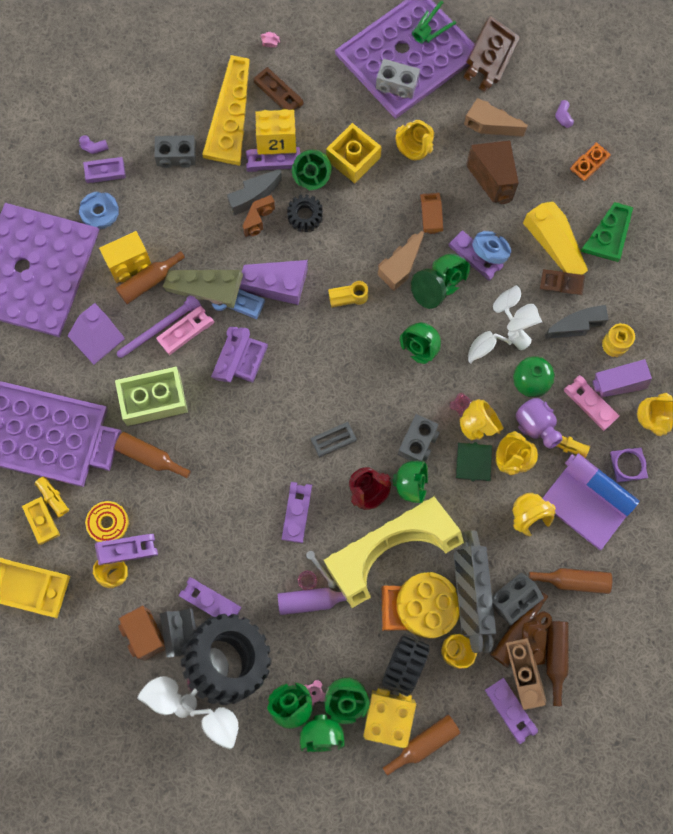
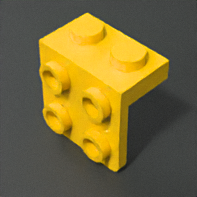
(389, 718)

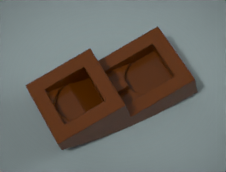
(562, 282)

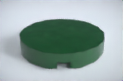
(428, 288)

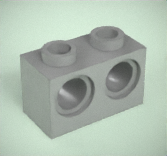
(398, 76)

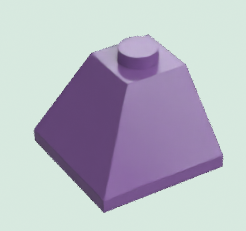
(95, 334)

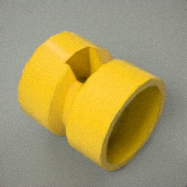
(618, 340)

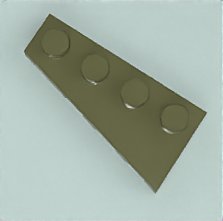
(211, 285)

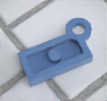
(245, 304)

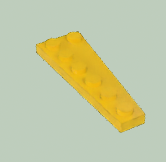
(227, 126)

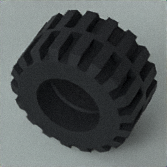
(406, 665)

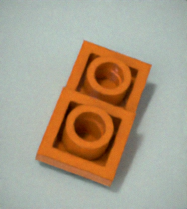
(590, 162)

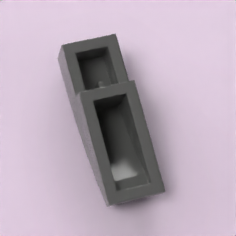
(254, 189)
(579, 322)

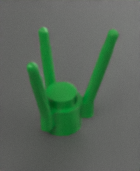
(423, 30)

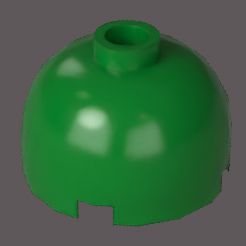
(311, 169)
(452, 270)
(421, 341)
(533, 376)
(411, 481)
(346, 700)
(290, 705)
(321, 735)

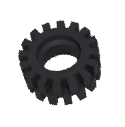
(306, 202)

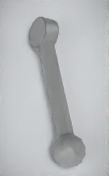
(310, 555)

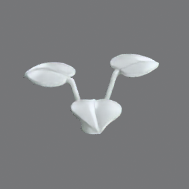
(523, 318)
(163, 698)

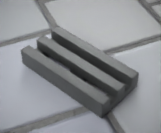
(335, 447)

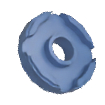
(101, 220)
(483, 246)

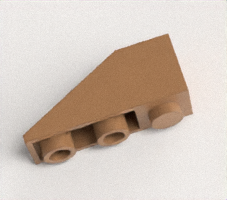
(490, 120)
(399, 266)
(526, 674)

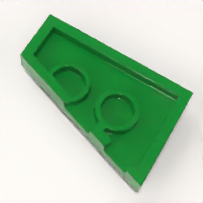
(610, 235)

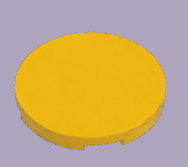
(428, 605)

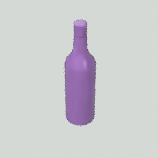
(308, 600)

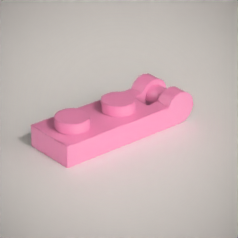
(184, 330)
(591, 403)

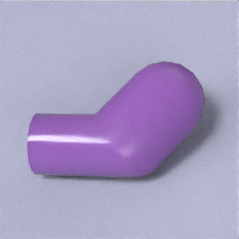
(563, 116)
(92, 147)

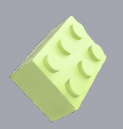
(151, 396)

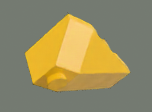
(555, 235)

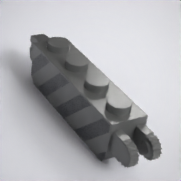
(474, 593)

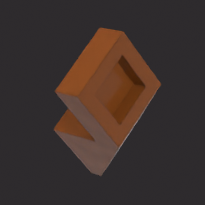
(431, 213)
(253, 223)

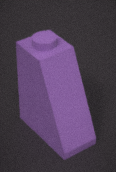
(623, 379)

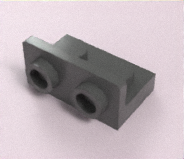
(176, 630)

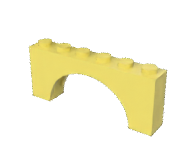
(423, 523)

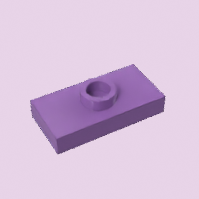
(251, 360)
(103, 450)

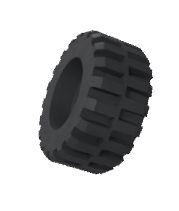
(204, 675)

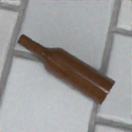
(514, 633)
(557, 657)

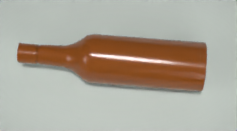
(147, 278)
(147, 454)
(576, 580)
(425, 743)

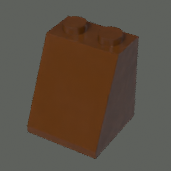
(494, 170)

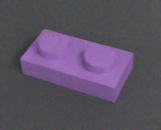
(104, 170)

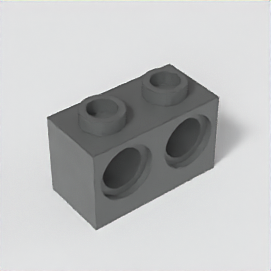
(175, 146)
(414, 438)
(516, 598)

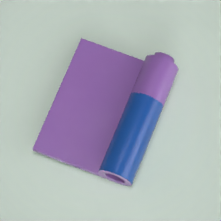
(590, 501)

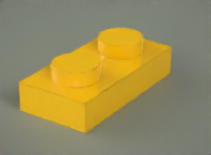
(40, 520)

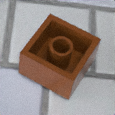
(142, 633)

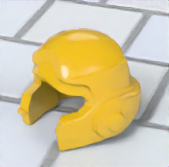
(415, 139)
(656, 414)
(480, 419)
(515, 454)
(529, 509)

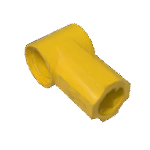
(346, 296)

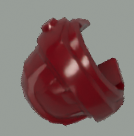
(369, 488)

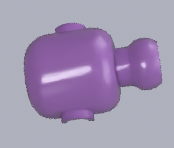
(538, 421)

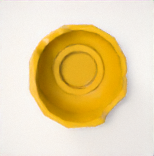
(111, 580)
(464, 657)

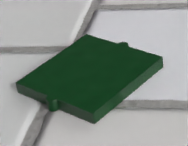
(474, 461)

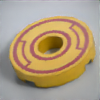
(98, 513)

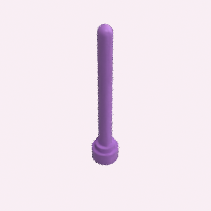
(189, 305)

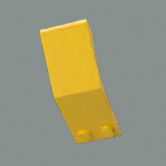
(32, 588)

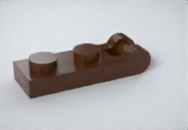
(277, 90)

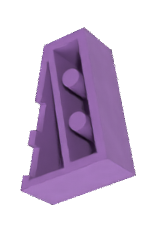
(275, 280)

